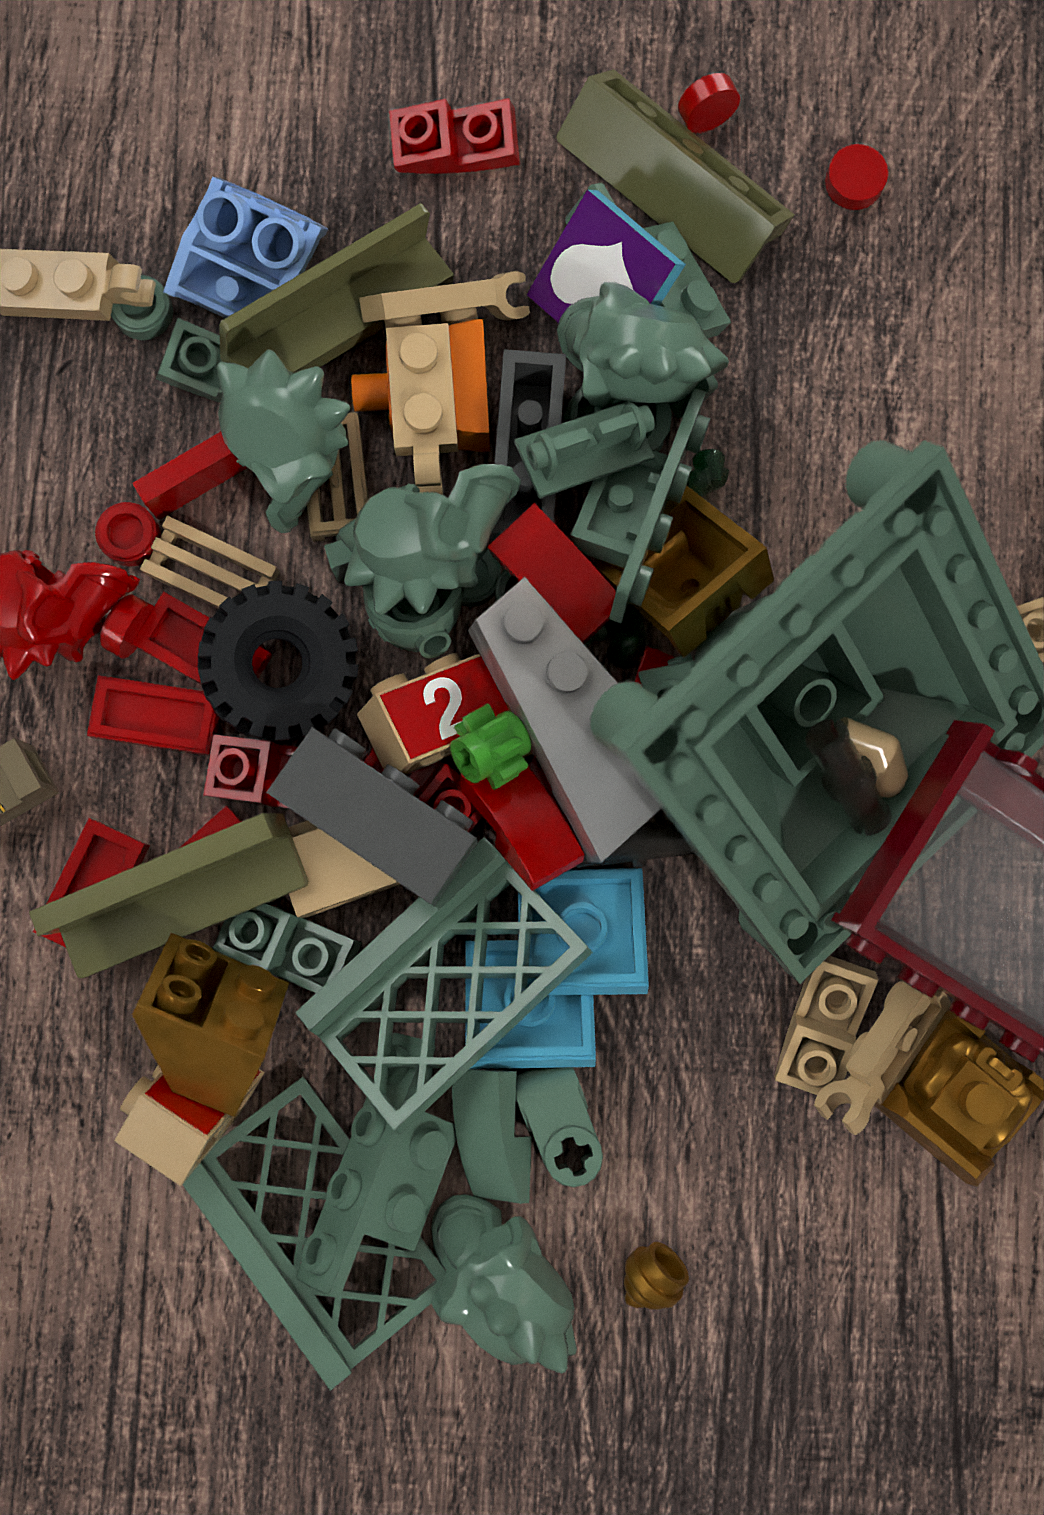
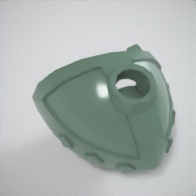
(416, 631)

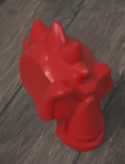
(53, 611)

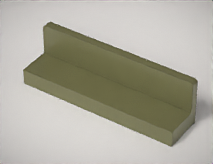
(672, 174)
(320, 309)
(175, 894)

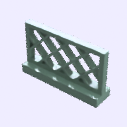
(400, 954)
(270, 1267)

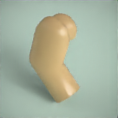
(883, 752)

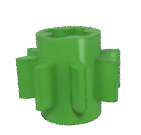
(490, 746)

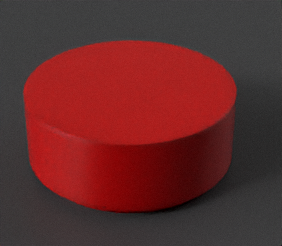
(708, 102)
(856, 177)
(127, 533)
(124, 624)

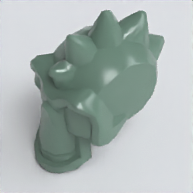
(635, 348)
(281, 431)
(423, 540)
(501, 1285)

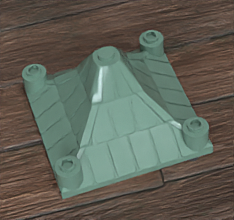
(881, 626)

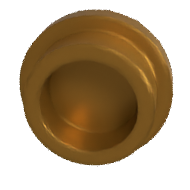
(654, 1277)

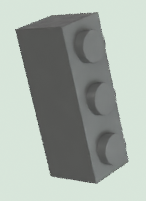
(528, 403)
(375, 813)

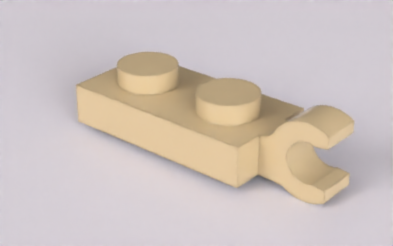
(68, 284)
(453, 301)
(422, 399)
(883, 1054)

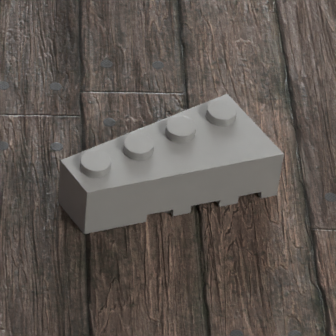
(553, 690)

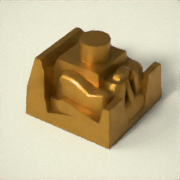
(698, 573)
(963, 1098)

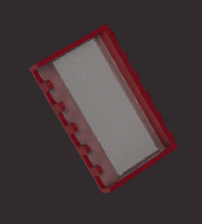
(964, 889)

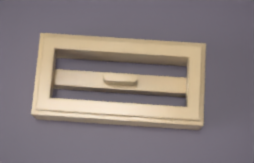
(321, 529)
(164, 548)

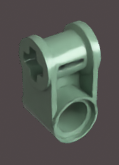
(556, 1110)

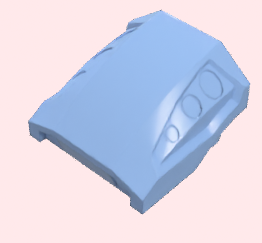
(240, 249)

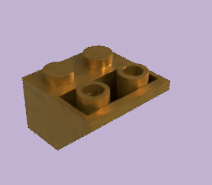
(208, 1021)

